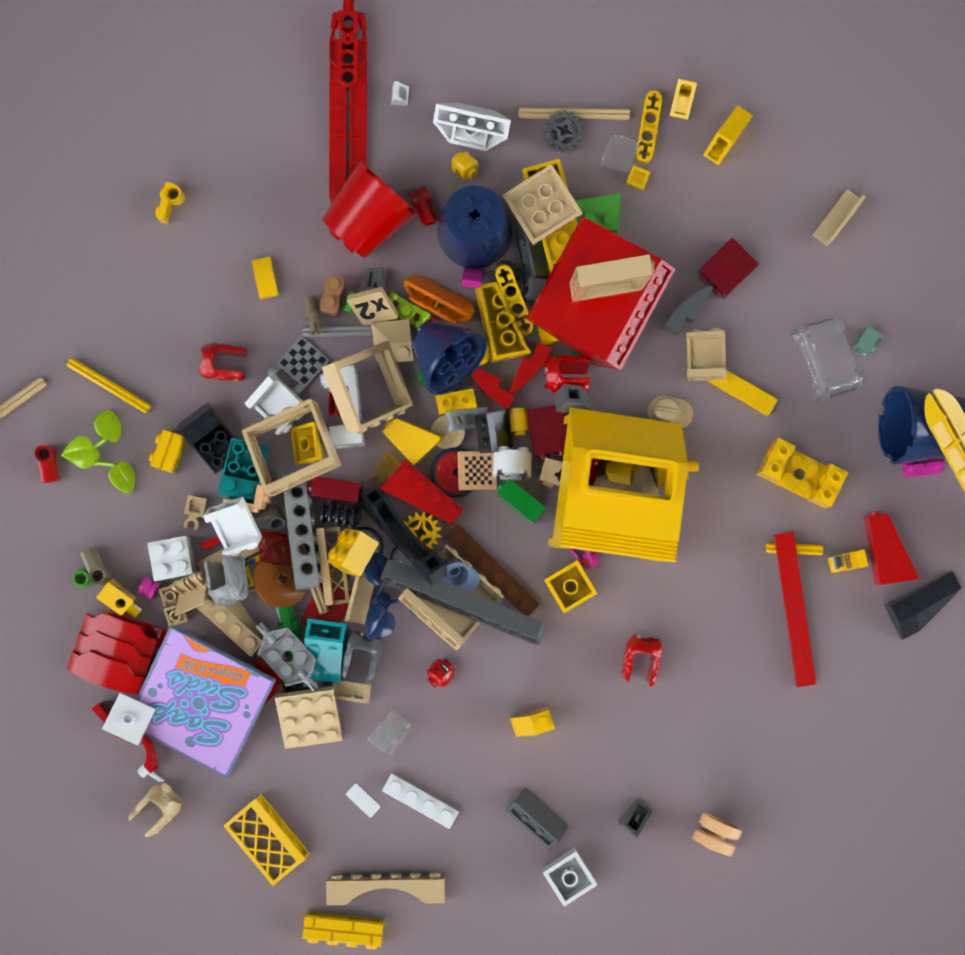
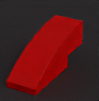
(530, 368)
(490, 387)

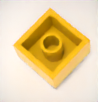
(352, 552)
(570, 586)

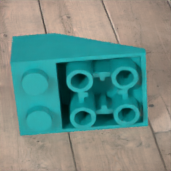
(239, 472)
(327, 644)

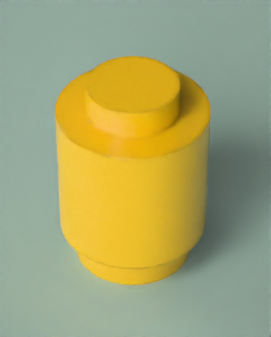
(519, 421)

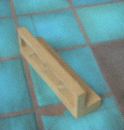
(326, 569)

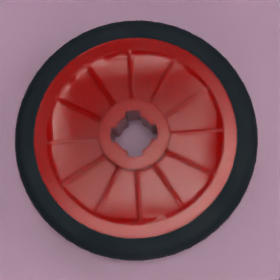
(442, 473)

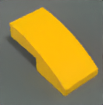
(265, 277)

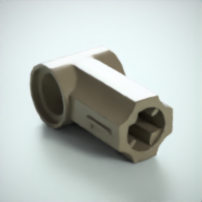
(95, 564)

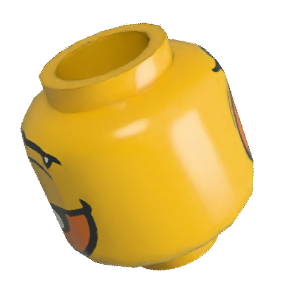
(464, 165)

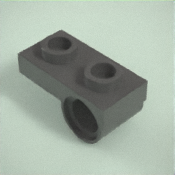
(375, 278)

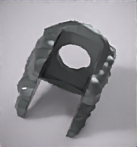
(374, 646)

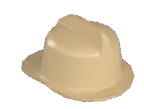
(670, 410)

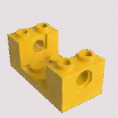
(819, 483)

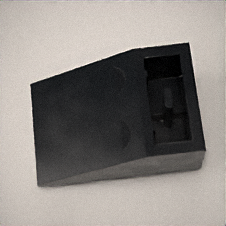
(207, 436)

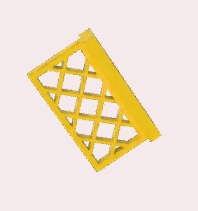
(276, 826)

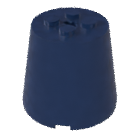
(476, 241)
(904, 429)

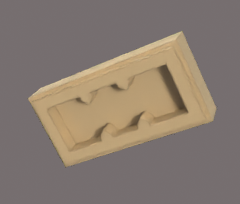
(352, 691)

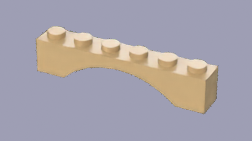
(427, 888)

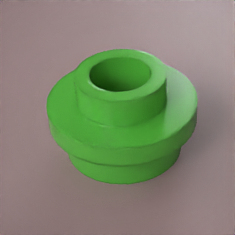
(76, 578)

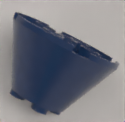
(447, 354)

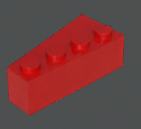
(421, 493)

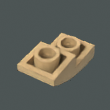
(170, 601)

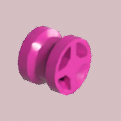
(148, 588)

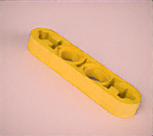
(649, 127)
(512, 300)

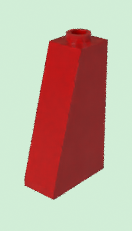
(887, 552)

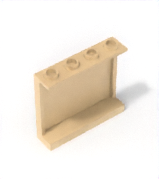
(448, 624)

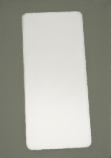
(363, 800)

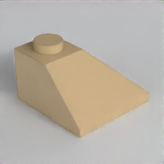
(398, 335)

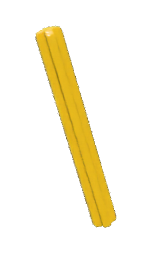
(109, 385)

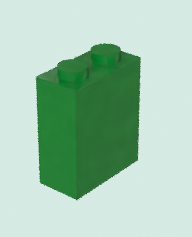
(520, 500)

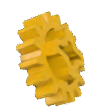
(429, 534)

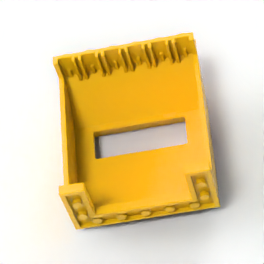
(613, 518)

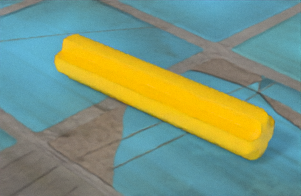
(804, 549)

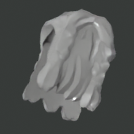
(227, 580)

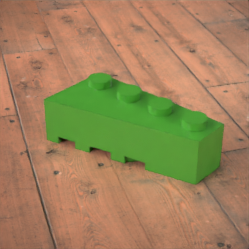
(601, 210)

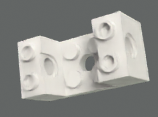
(338, 434)

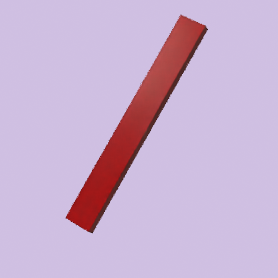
(794, 609)

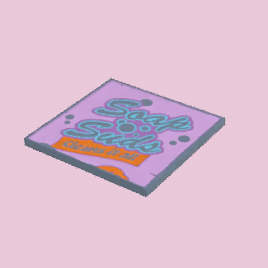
(203, 700)

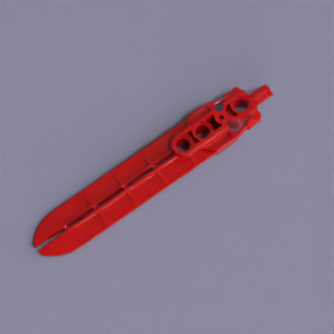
(338, 70)

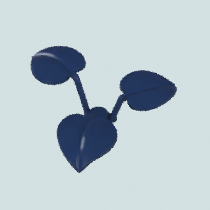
(379, 621)

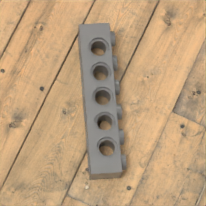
(301, 580)

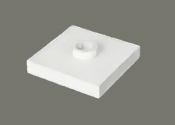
(129, 719)

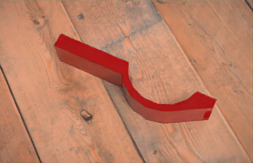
(151, 761)

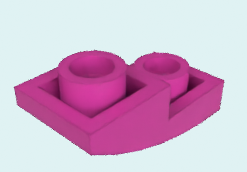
(472, 277)

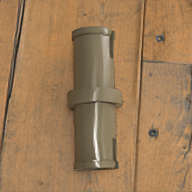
(313, 316)

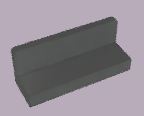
(530, 257)
(537, 818)

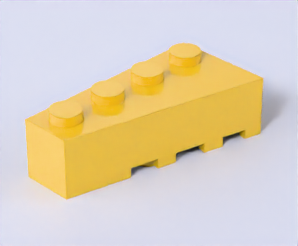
(499, 325)

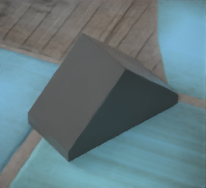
(635, 818)

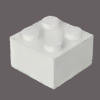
(172, 558)
(569, 876)

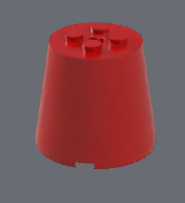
(366, 212)

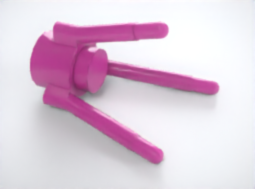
(589, 558)

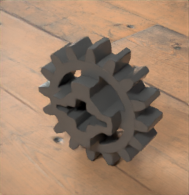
(571, 134)

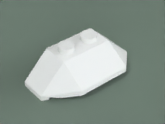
(471, 125)

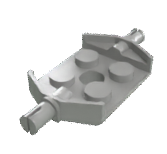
(272, 651)

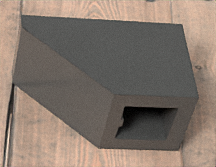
(571, 396)

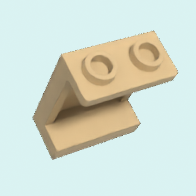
(706, 355)

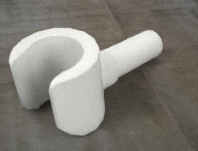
(143, 773)

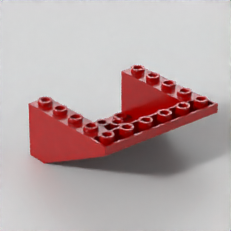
(603, 325)

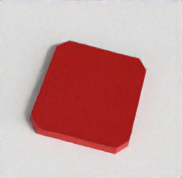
(335, 612)

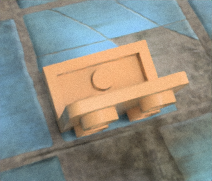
(260, 502)

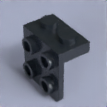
(493, 431)

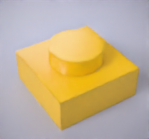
(638, 178)

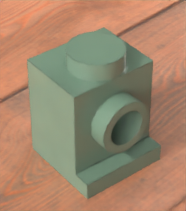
(867, 341)

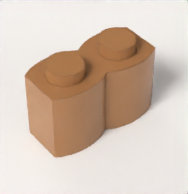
(331, 300)

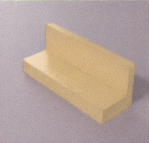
(838, 217)
(359, 600)

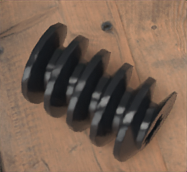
(340, 515)

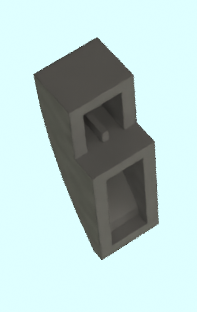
(687, 311)

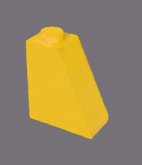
(727, 135)
(411, 439)
(533, 722)

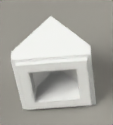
(399, 94)

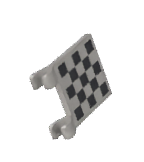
(301, 363)

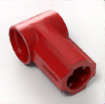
(422, 203)
(47, 467)

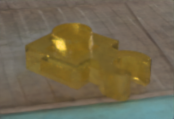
(386, 467)

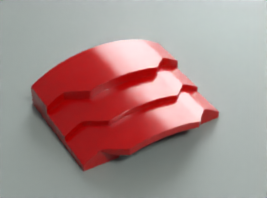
(112, 653)

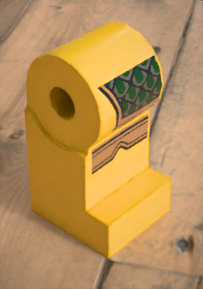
(848, 561)

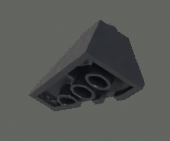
(919, 606)

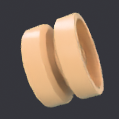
(716, 835)

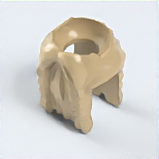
(165, 799)

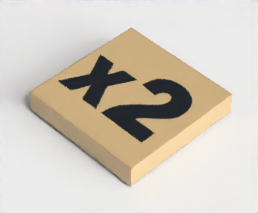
(372, 306)

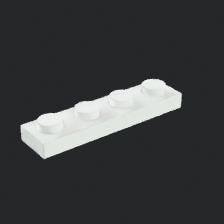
(420, 800)

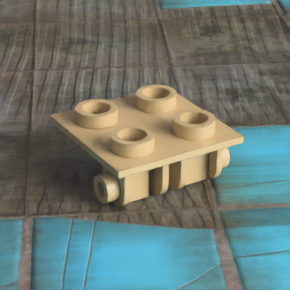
(191, 592)

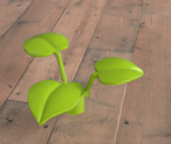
(84, 455)

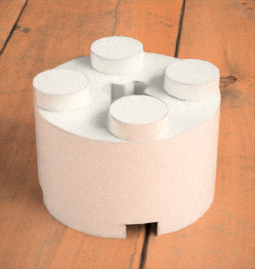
(512, 463)

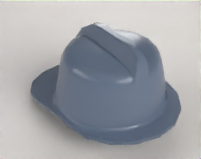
(461, 575)

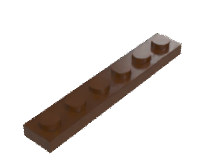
(492, 570)

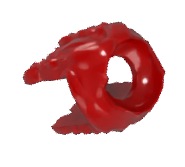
(209, 354)
(566, 364)
(642, 645)

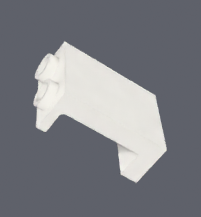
(273, 397)
(234, 526)

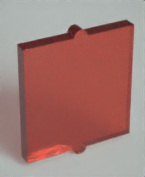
(274, 548)

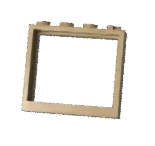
(611, 277)
(393, 380)
(272, 421)

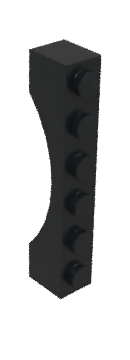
(422, 557)

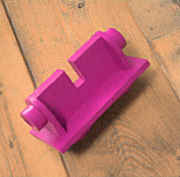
(923, 468)

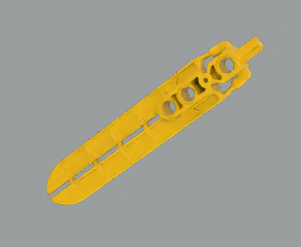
(948, 429)

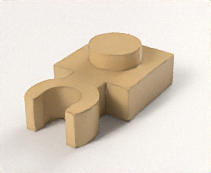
(195, 508)

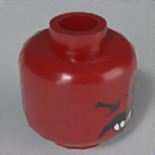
(440, 673)

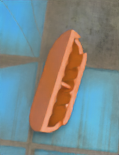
(438, 299)

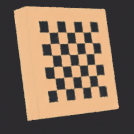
(476, 471)

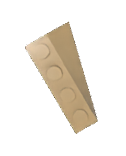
(234, 623)

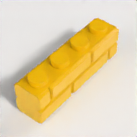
(343, 929)

